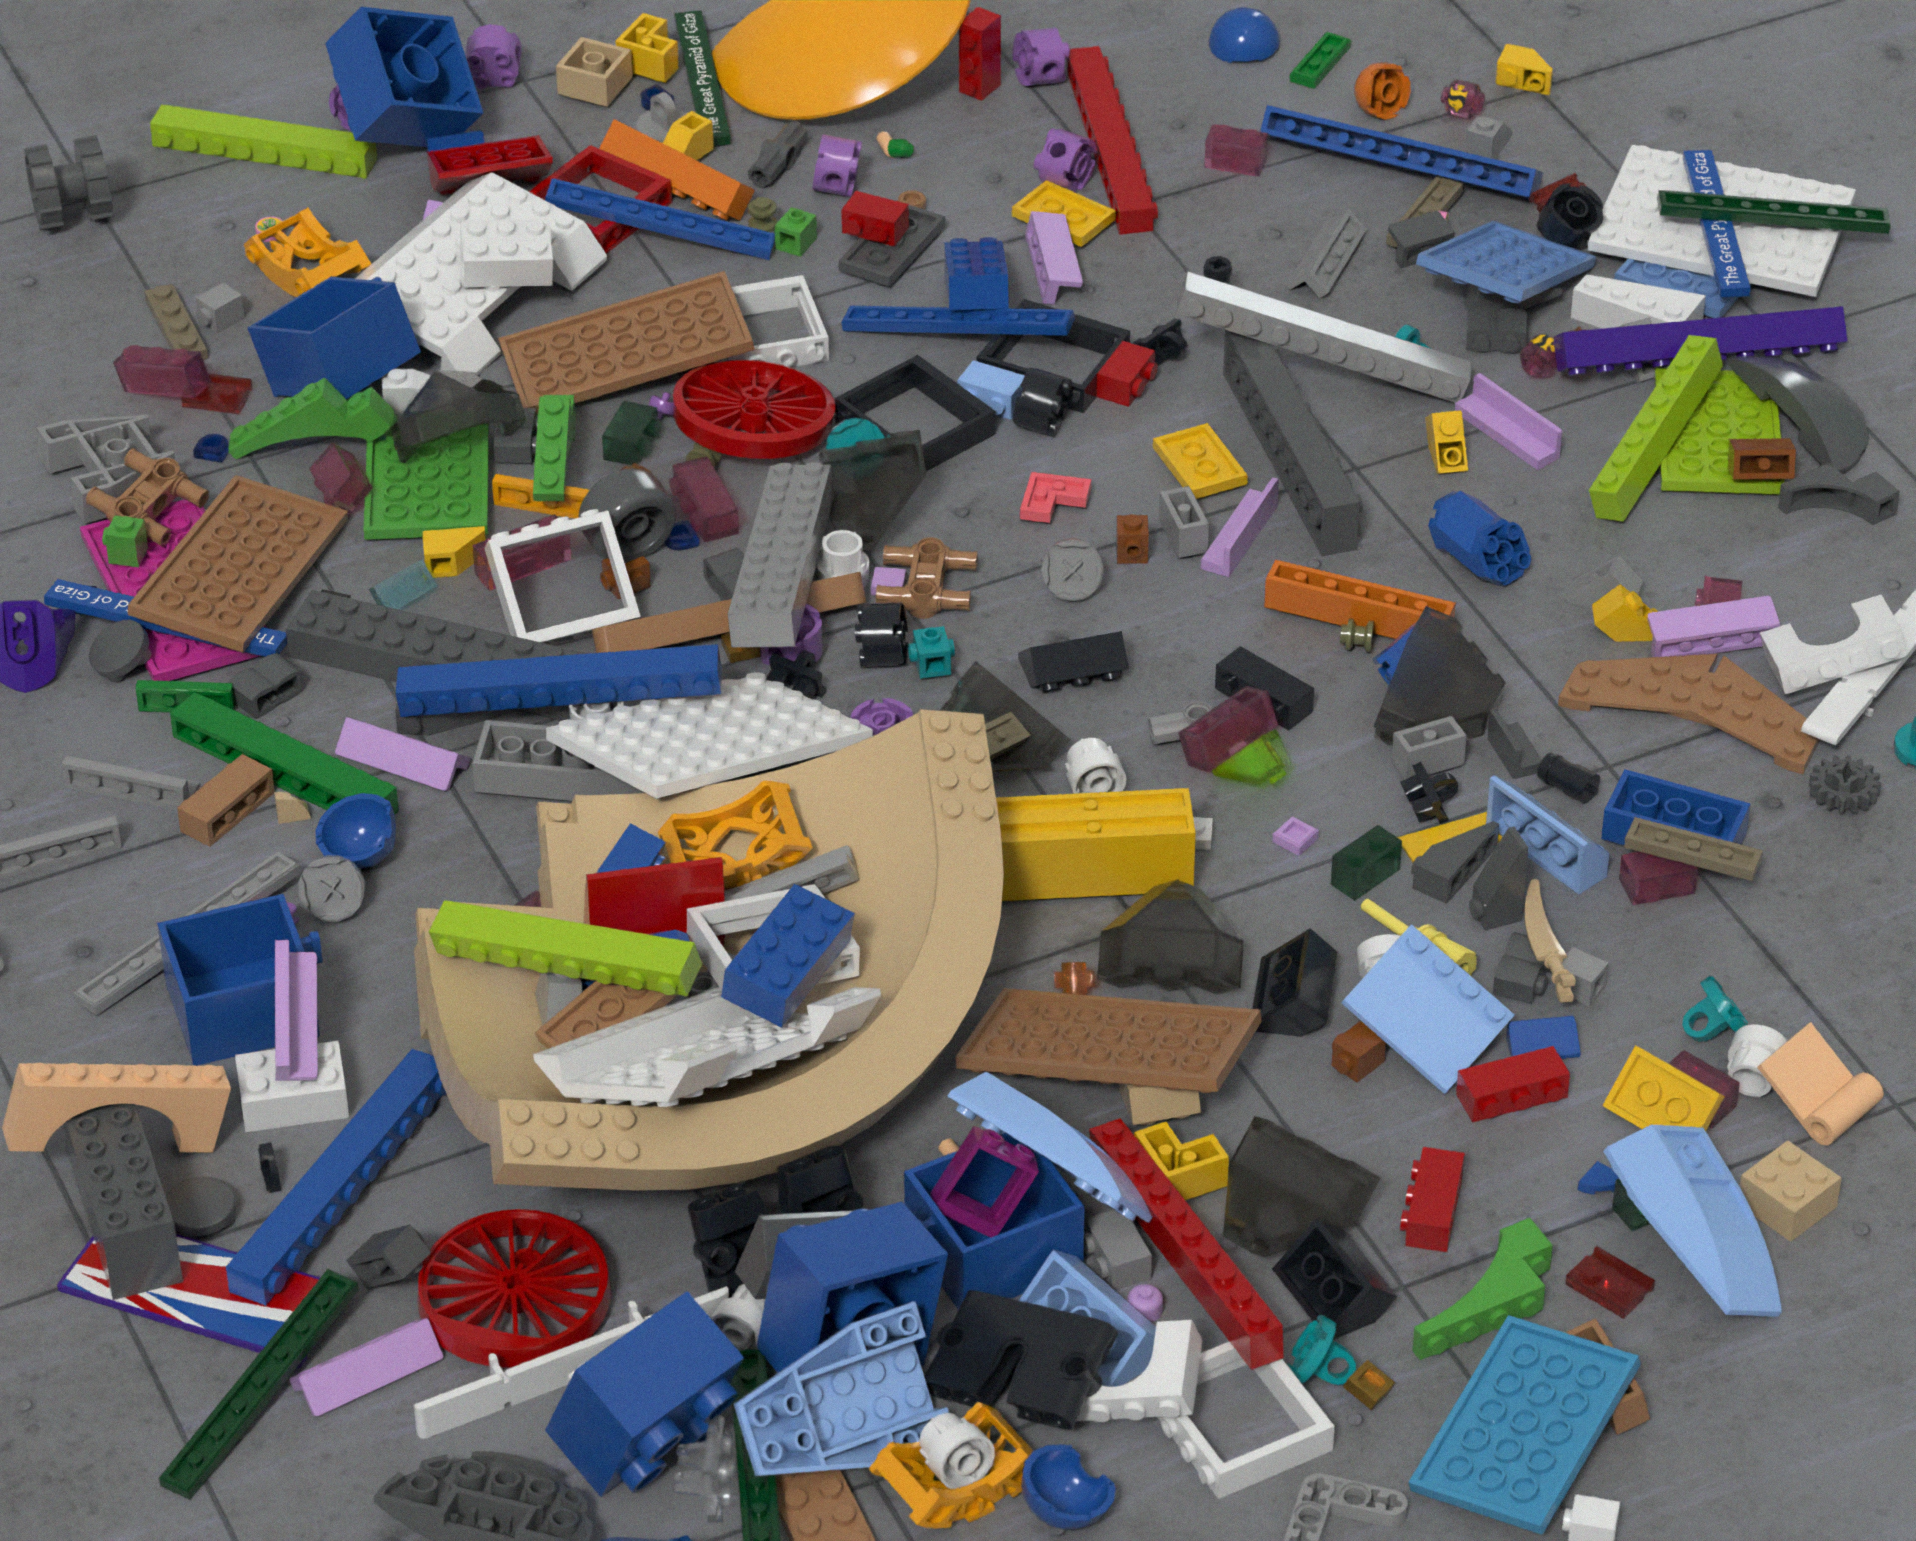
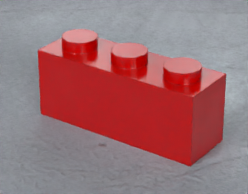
(980, 53)
(1512, 1084)
(1432, 1199)

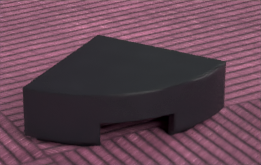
(269, 1167)

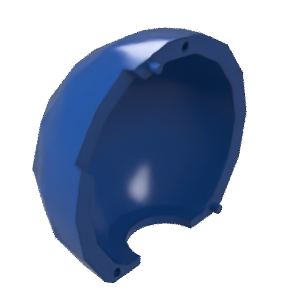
(1244, 36)
(358, 829)
(1062, 1491)

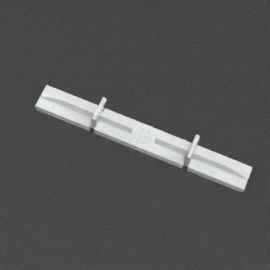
(1856, 691)
(526, 1379)

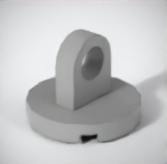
(659, 119)
(1072, 569)
(331, 888)

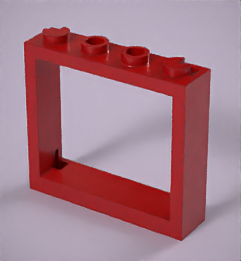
(649, 185)

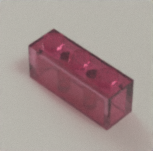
(162, 371)
(704, 499)
(524, 559)
(1227, 728)

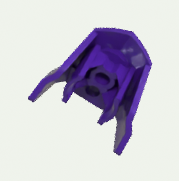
(47, 637)

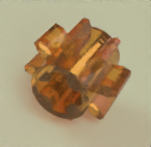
(1074, 978)

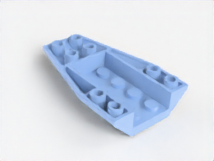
(1045, 1133)
(1699, 1213)
(841, 1399)

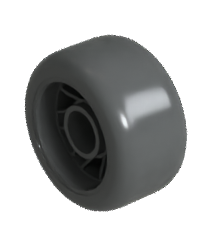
(638, 510)

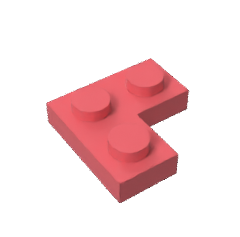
(1048, 490)

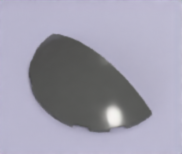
(1826, 415)
(486, 1500)

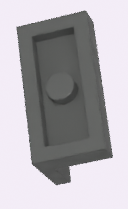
(1418, 235)
(1512, 747)

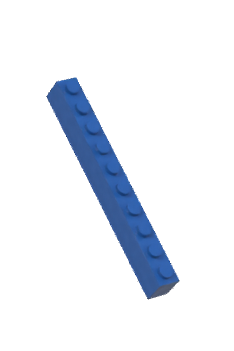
(1401, 152)
(559, 680)
(336, 1179)

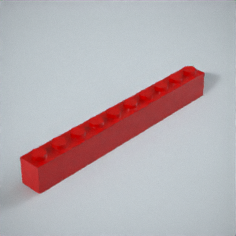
(1116, 149)
(1195, 1252)

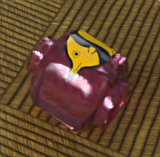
(1463, 99)
(1539, 356)

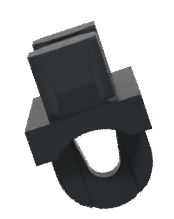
(1168, 336)
(797, 673)
(1430, 804)

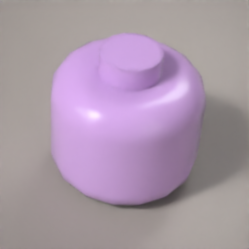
(1147, 1301)

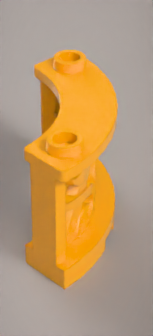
(334, 257)
(744, 815)
(935, 1503)

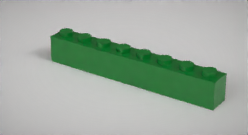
(294, 765)

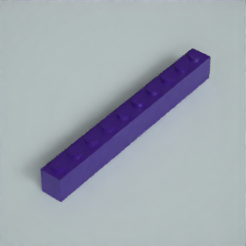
(1735, 336)

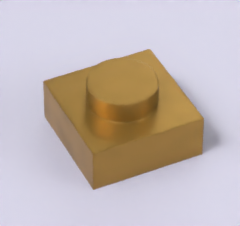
(738, 654)
(1369, 1384)

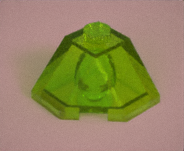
(1257, 762)

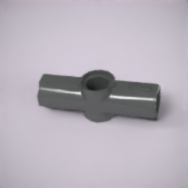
(777, 154)

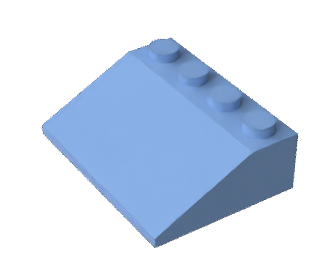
(1427, 1008)

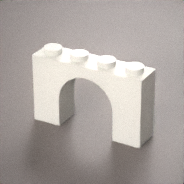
(1805, 665)
(1165, 1385)

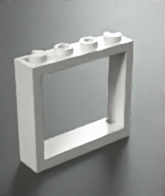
(775, 296)
(560, 526)
(749, 913)
(1226, 1478)

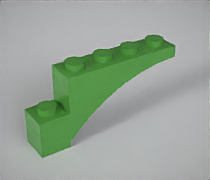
(315, 412)
(553, 445)
(1506, 1289)

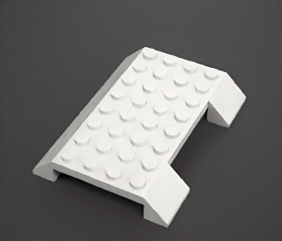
(430, 268)
(694, 1047)

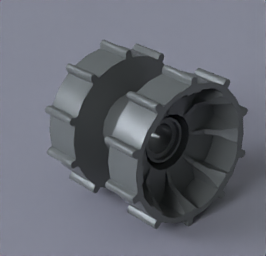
(68, 182)

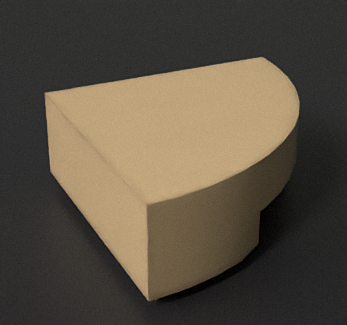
(290, 808)

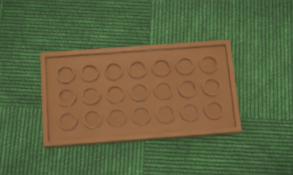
(628, 342)
(237, 563)
(1109, 1040)

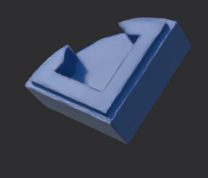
(1598, 1179)

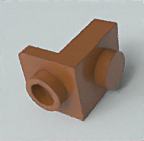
(638, 573)

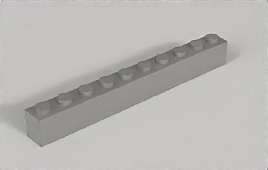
(1323, 337)

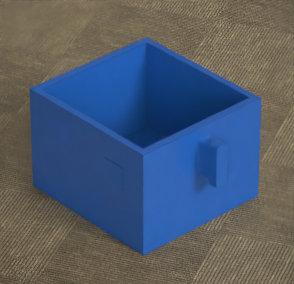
(335, 331)
(224, 975)
(1005, 1264)

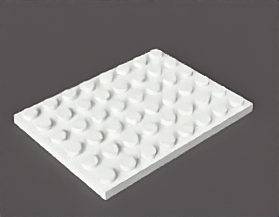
(1772, 254)
(707, 738)

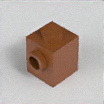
(1132, 539)
(1357, 1052)

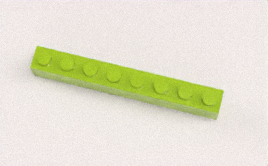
(262, 141)
(1655, 428)
(565, 948)

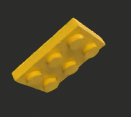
(1082, 214)
(1200, 460)
(1660, 1094)

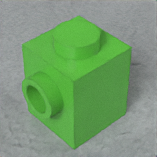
(795, 231)
(125, 541)

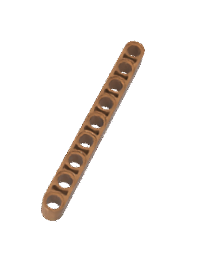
(713, 618)

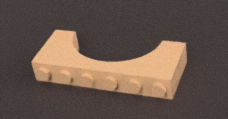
(54, 1093)

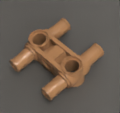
(150, 494)
(925, 591)

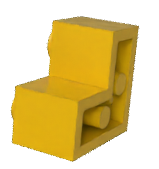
(651, 49)
(1191, 1166)

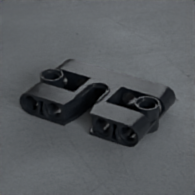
(729, 1215)
(1055, 1352)

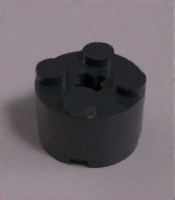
(1571, 216)
(1042, 401)
(882, 634)

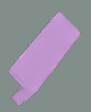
(1052, 254)
(1511, 423)
(1241, 530)
(1712, 627)
(399, 754)
(295, 1014)
(368, 1366)

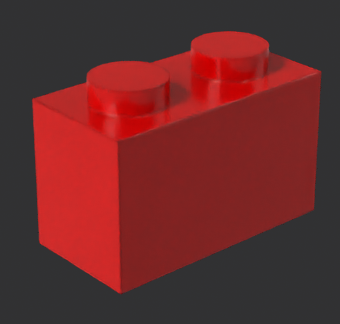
(875, 218)
(1126, 373)

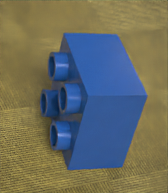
(403, 76)
(846, 1273)
(646, 1397)

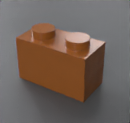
(1761, 458)

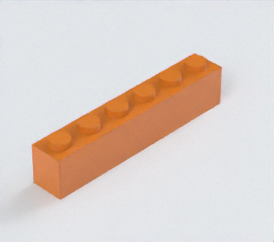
(686, 174)
(1340, 598)

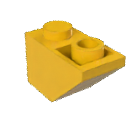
(1523, 70)
(691, 135)
(1447, 441)
(450, 550)
(1623, 616)

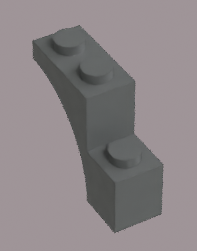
(1826, 487)

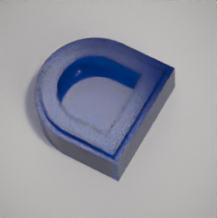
(649, 92)
(212, 448)
(682, 537)

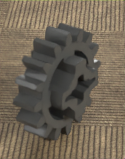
(1844, 784)

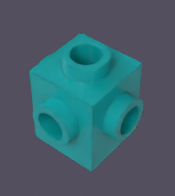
(931, 652)

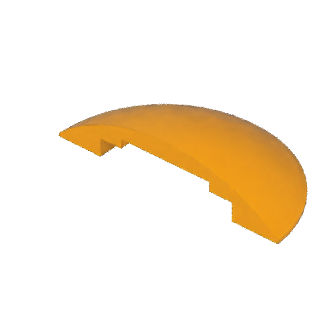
(831, 53)

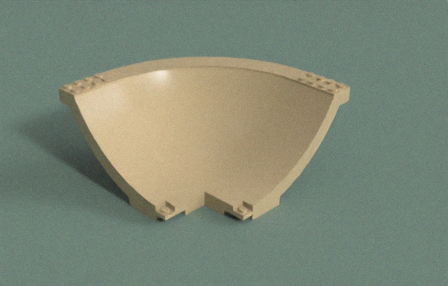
(926, 923)

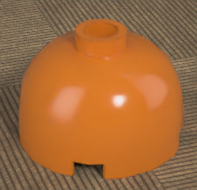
(1382, 90)

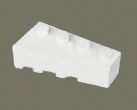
(1617, 302)

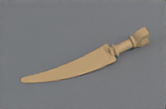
(1545, 944)

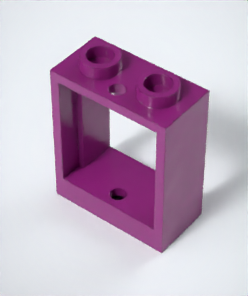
(971, 1212)

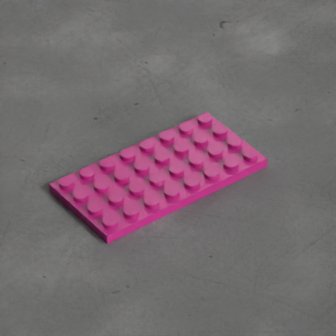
(170, 654)

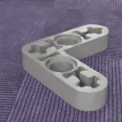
(1333, 1502)

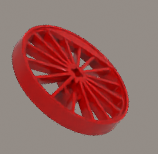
(753, 408)
(513, 1288)

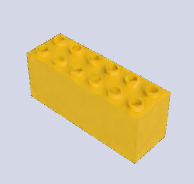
(1095, 843)

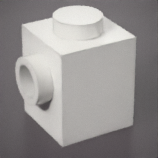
(1591, 1519)

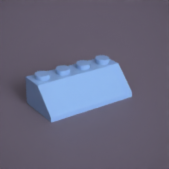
(1549, 838)
(1074, 1288)

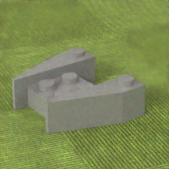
(101, 448)

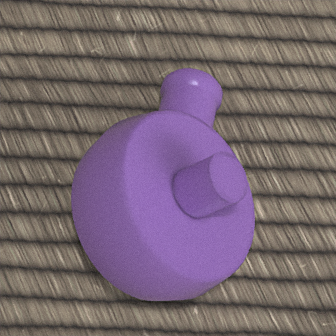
(662, 403)

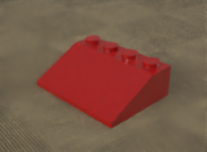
(510, 159)
(653, 896)

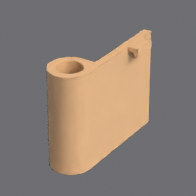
(1819, 1085)

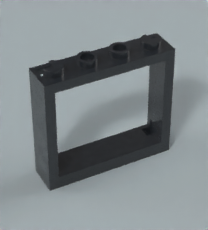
(1083, 333)
(977, 417)

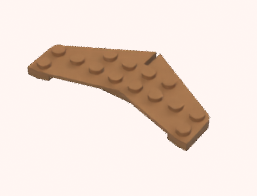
(1691, 691)

